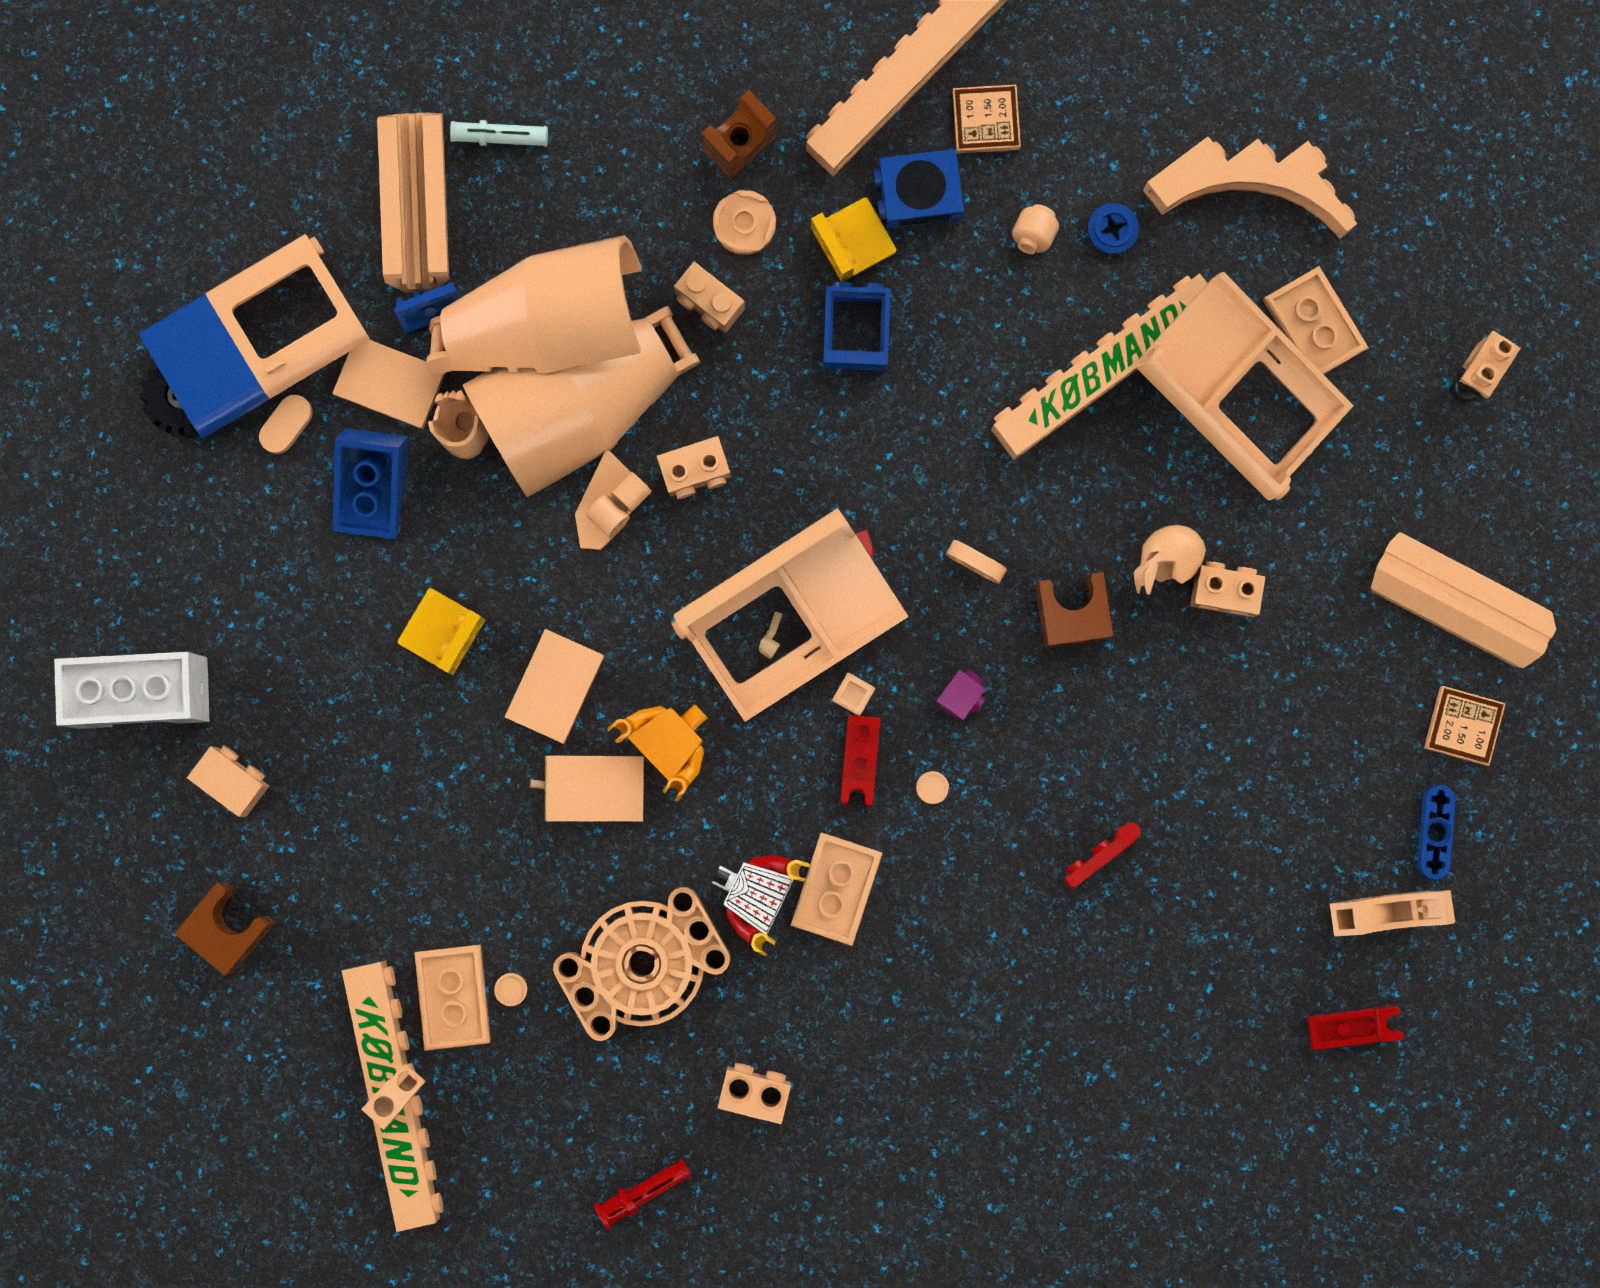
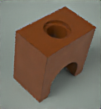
(749, 120)
(1079, 626)
(213, 939)

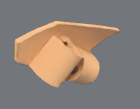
(608, 502)

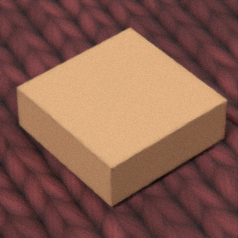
(853, 694)

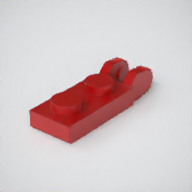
(1103, 854)

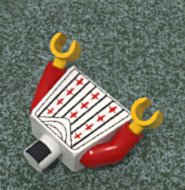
(757, 895)

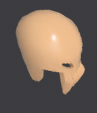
(458, 425)
(1169, 554)

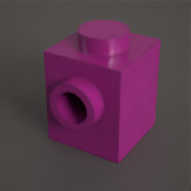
(962, 695)

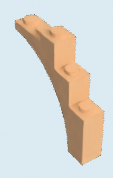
(1253, 169)

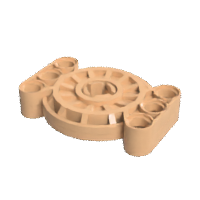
(615, 981)

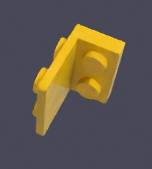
(853, 239)
(441, 631)

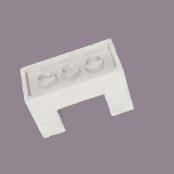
(131, 689)

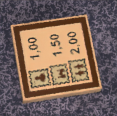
(986, 119)
(1464, 726)

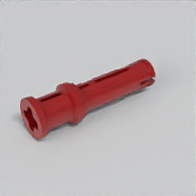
(628, 1201)

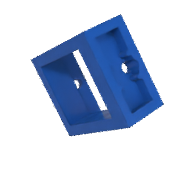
(857, 359)

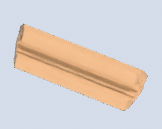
(413, 201)
(1463, 602)

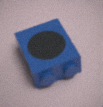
(919, 189)

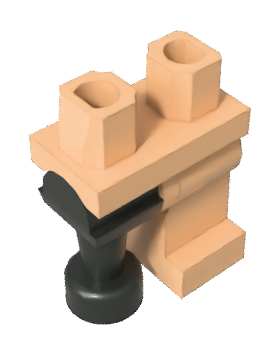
(1485, 367)

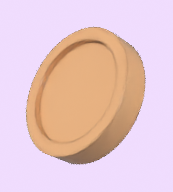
(932, 787)
(510, 989)

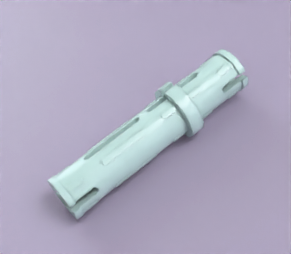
(498, 133)

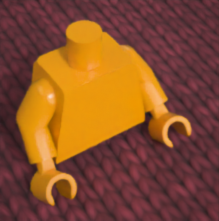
(667, 742)

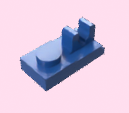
(422, 308)

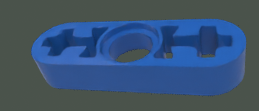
(1448, 823)

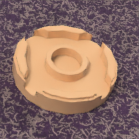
(744, 222)

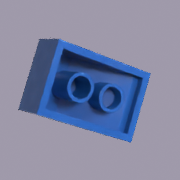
(369, 482)

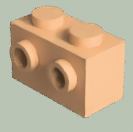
(708, 297)
(694, 467)
(1228, 590)
(228, 780)

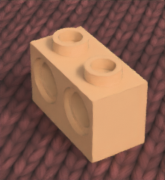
(752, 1103)

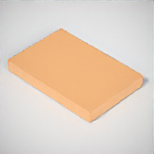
(1316, 321)
(389, 383)
(554, 686)
(594, 788)
(836, 889)
(452, 997)

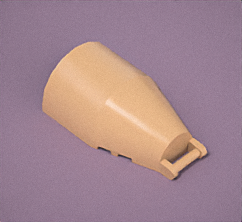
(542, 314)
(573, 415)

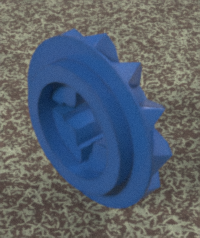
(1118, 215)

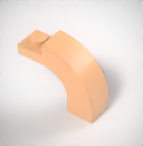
(1392, 912)

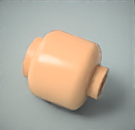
(1035, 229)

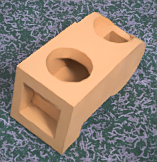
(393, 1096)

